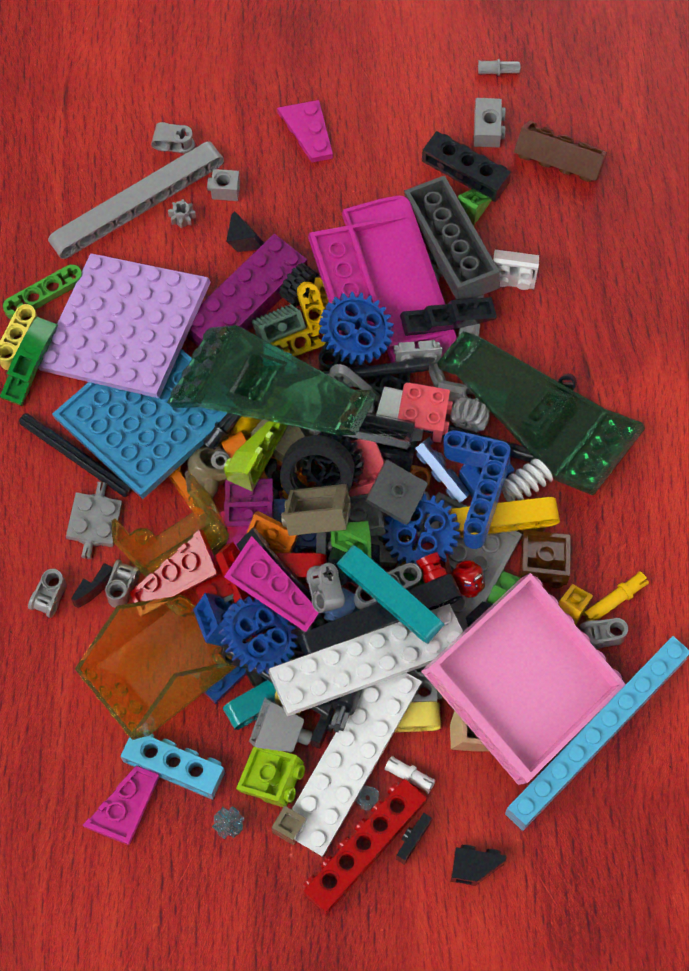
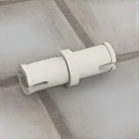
(410, 773)

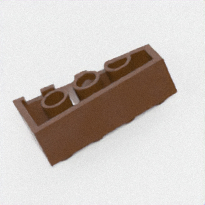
(559, 152)

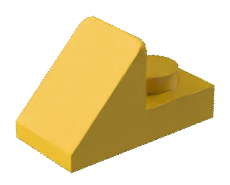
(575, 602)

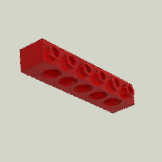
(327, 898)

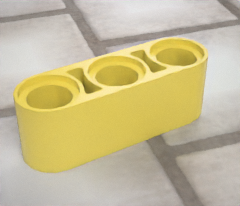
(16, 327)
(421, 717)

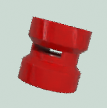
(431, 567)

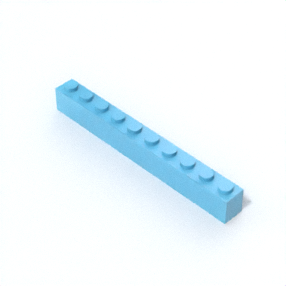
(597, 733)

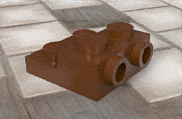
(546, 557)

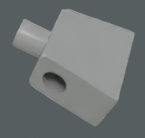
(276, 730)

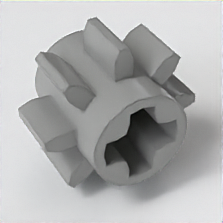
(181, 213)

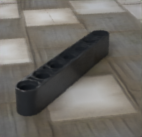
(374, 617)

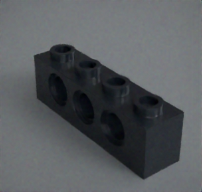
(470, 176)

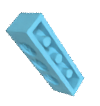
(205, 784)

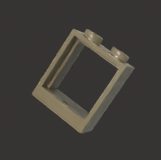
(317, 510)

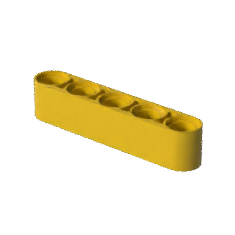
(516, 515)

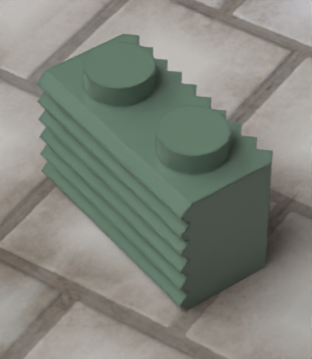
(279, 324)

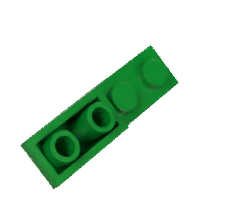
(27, 360)

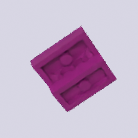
(242, 503)

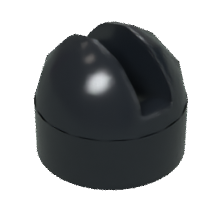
(572, 385)

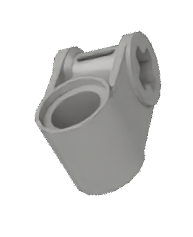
(170, 136)
(122, 579)
(325, 590)
(47, 597)
(601, 632)

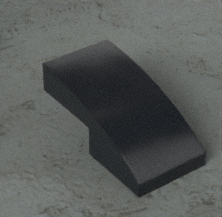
(88, 591)

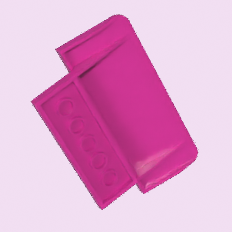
(383, 258)

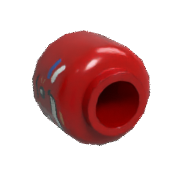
(469, 578)

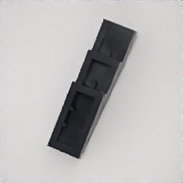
(448, 316)

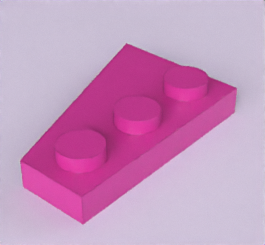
(309, 128)
(123, 810)

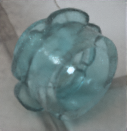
(372, 793)

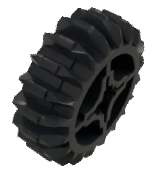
(330, 472)

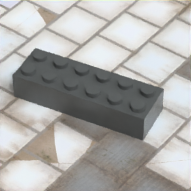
(453, 240)

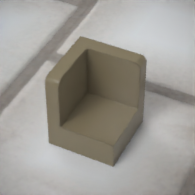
(288, 825)

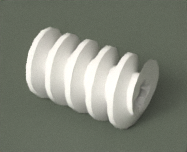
(526, 479)

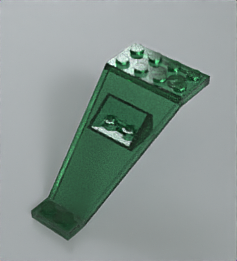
(257, 380)
(573, 435)

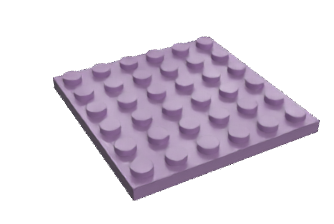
(125, 325)

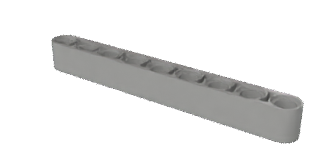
(135, 200)

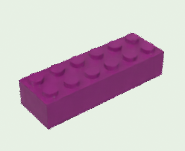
(249, 290)

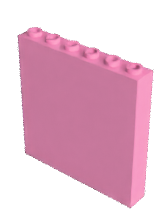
(524, 678)

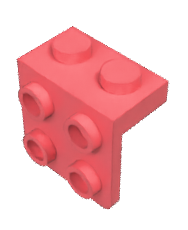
(427, 408)
(372, 465)

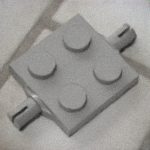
(92, 519)

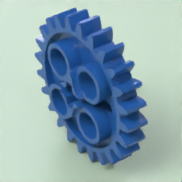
(363, 311)
(442, 538)
(247, 615)

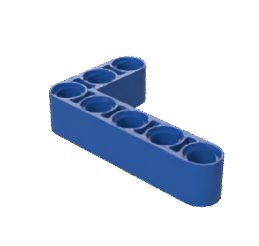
(482, 453)

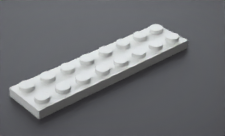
(359, 663)
(351, 760)

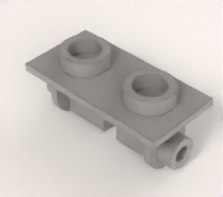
(426, 349)

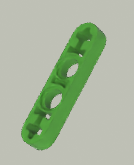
(41, 289)

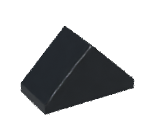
(242, 236)

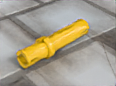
(619, 595)

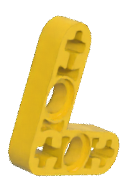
(312, 325)

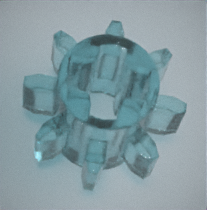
(228, 822)

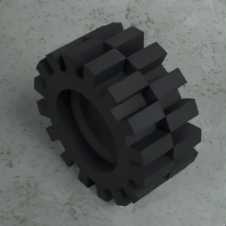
(300, 274)

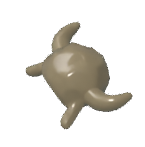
(202, 469)

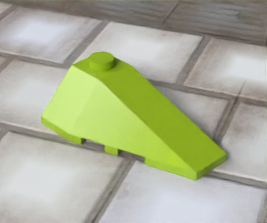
(253, 456)

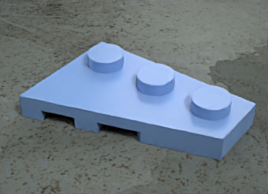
(437, 462)

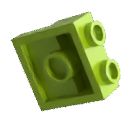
(271, 776)

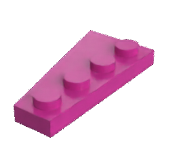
(267, 582)

